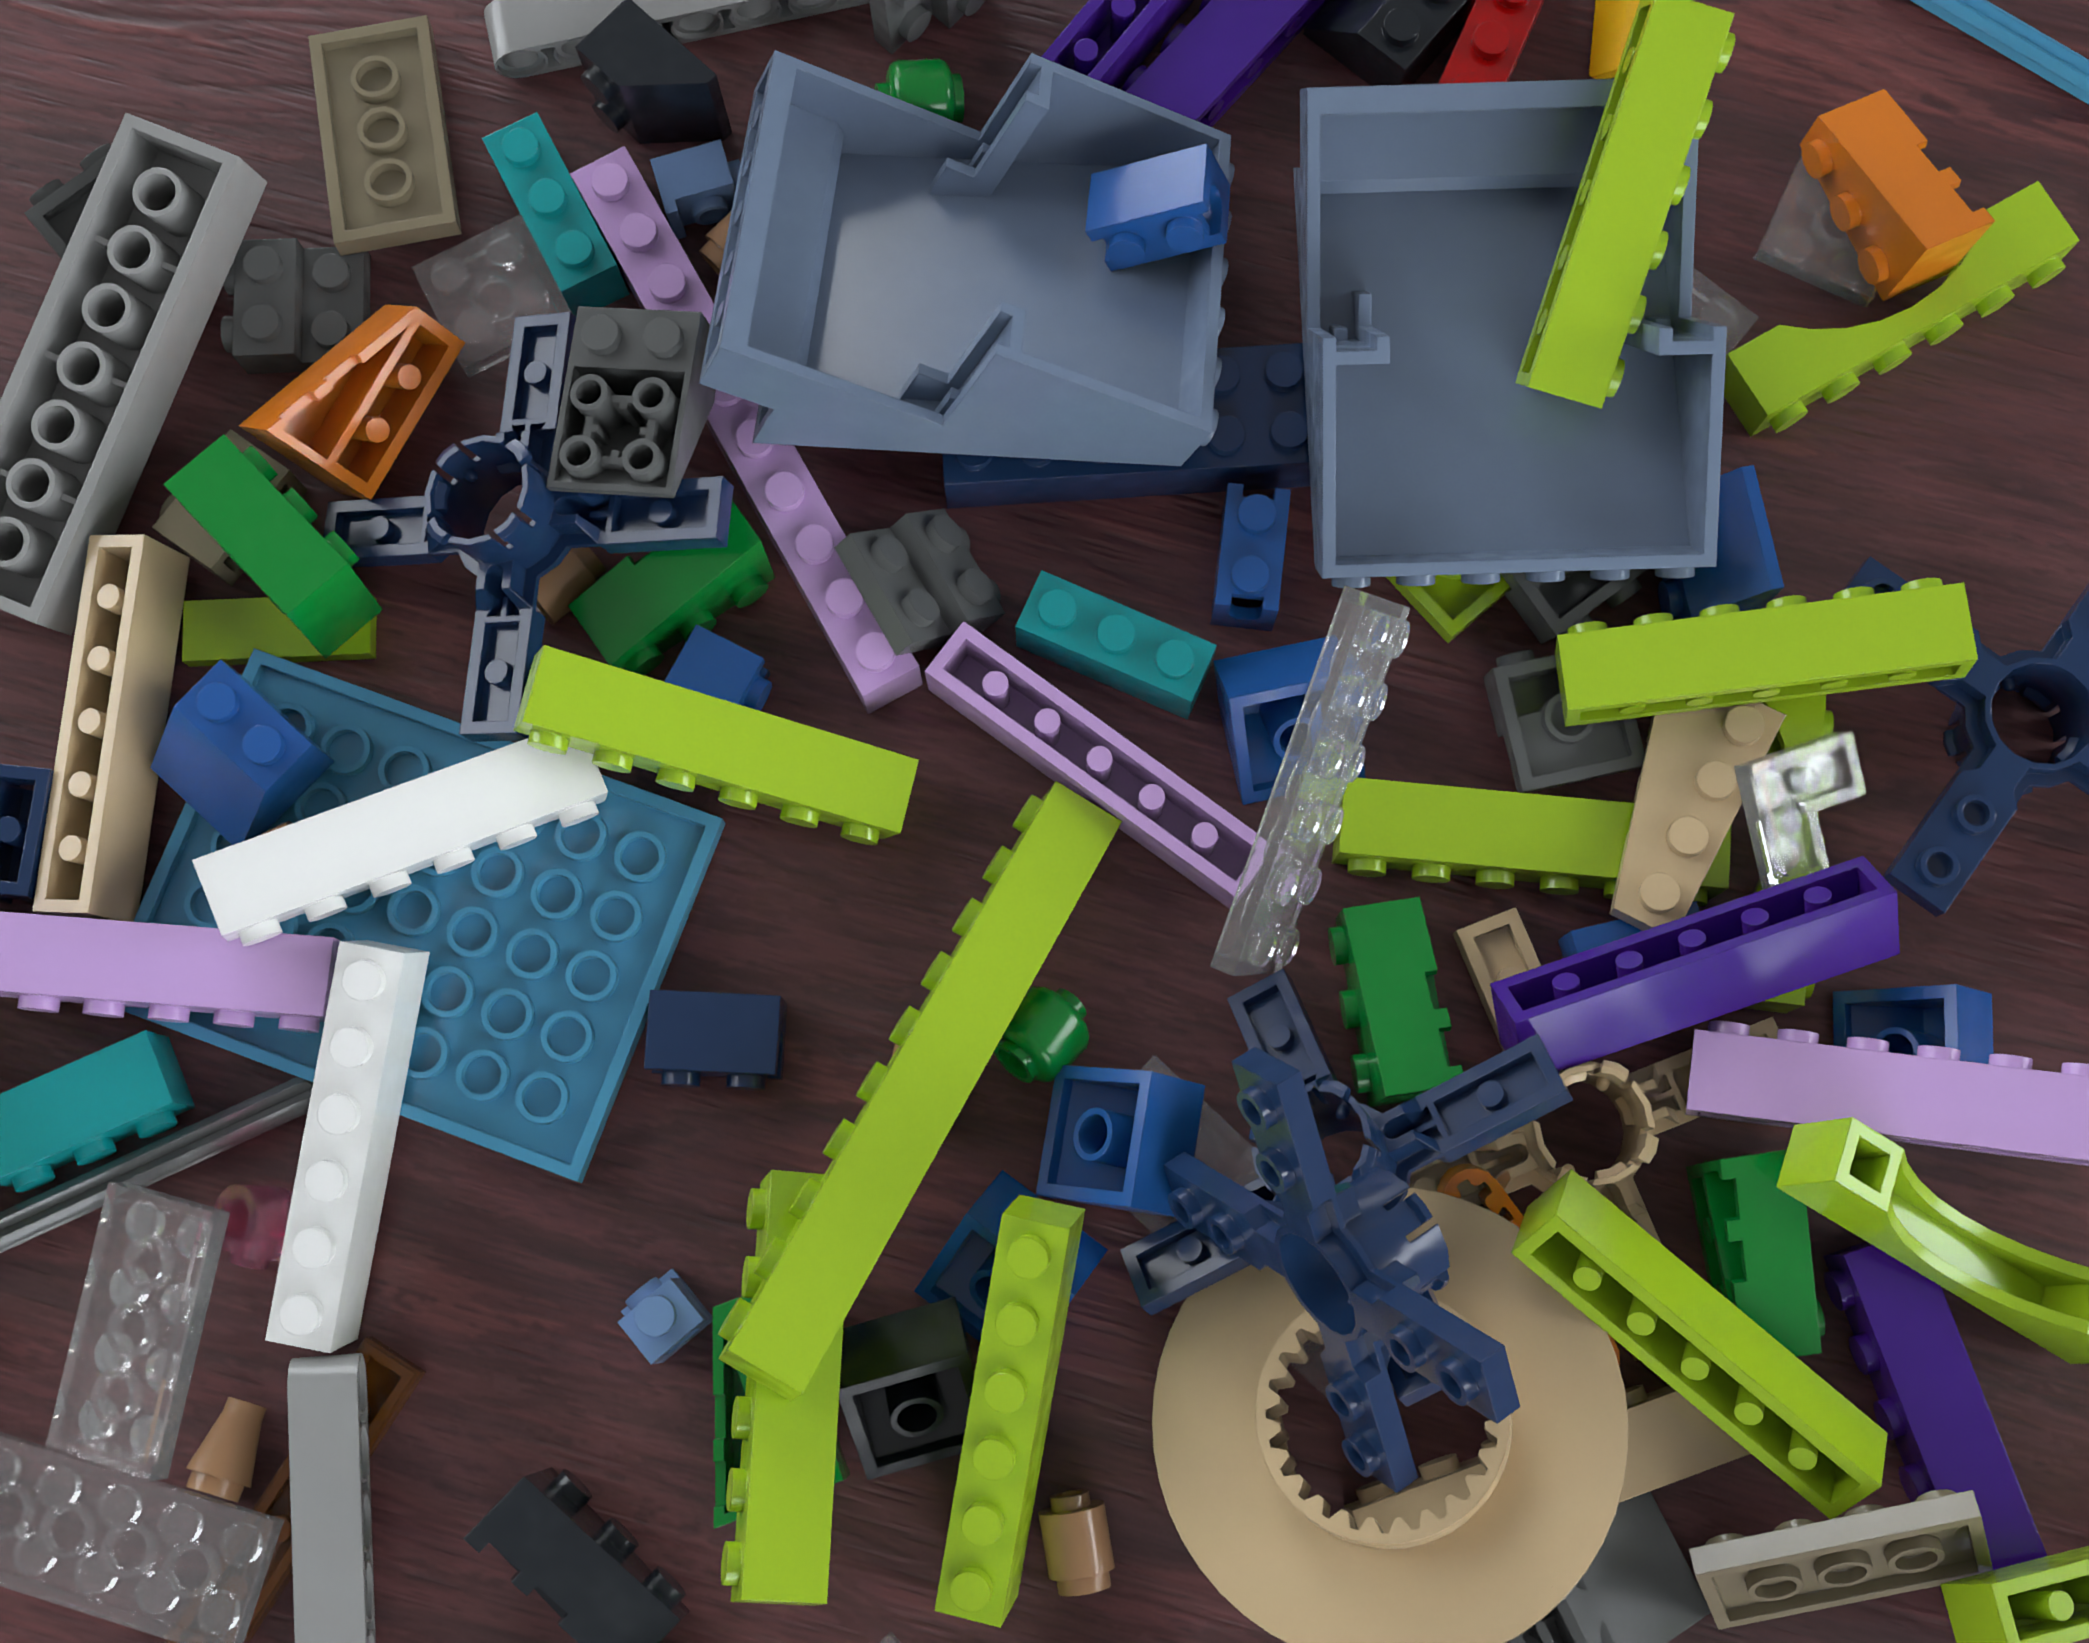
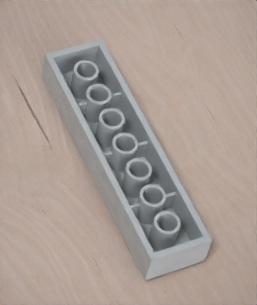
(111, 354)

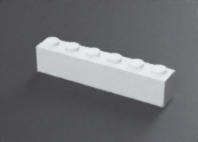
(394, 834)
(347, 1145)

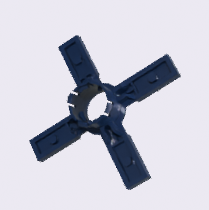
(455, 514)
(1991, 777)
(1430, 1127)
(1346, 1269)

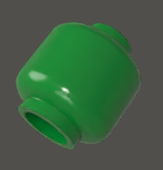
(927, 86)
(1043, 1035)

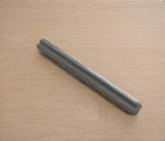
(155, 1161)

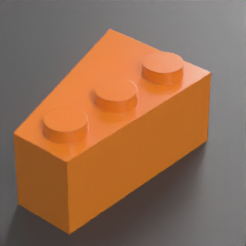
(1890, 195)
(359, 400)

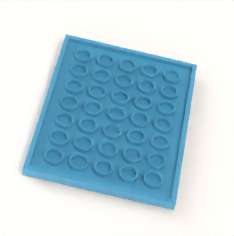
(531, 947)

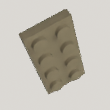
(384, 135)
(1842, 1559)

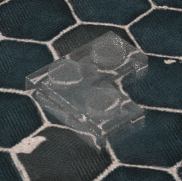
(1783, 800)

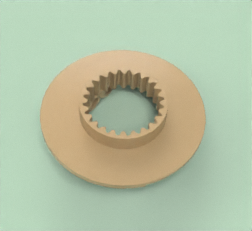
(1455, 1579)

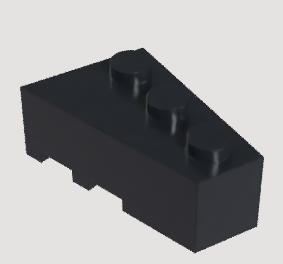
(580, 1562)

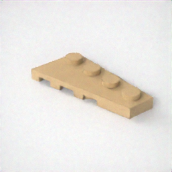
(1685, 806)

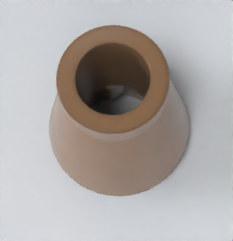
(228, 1452)

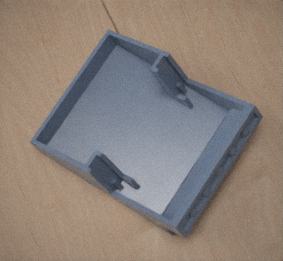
(942, 282)
(1419, 286)

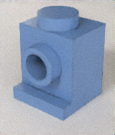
(696, 185)
(663, 1317)

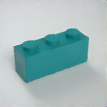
(555, 214)
(1114, 644)
(89, 1108)

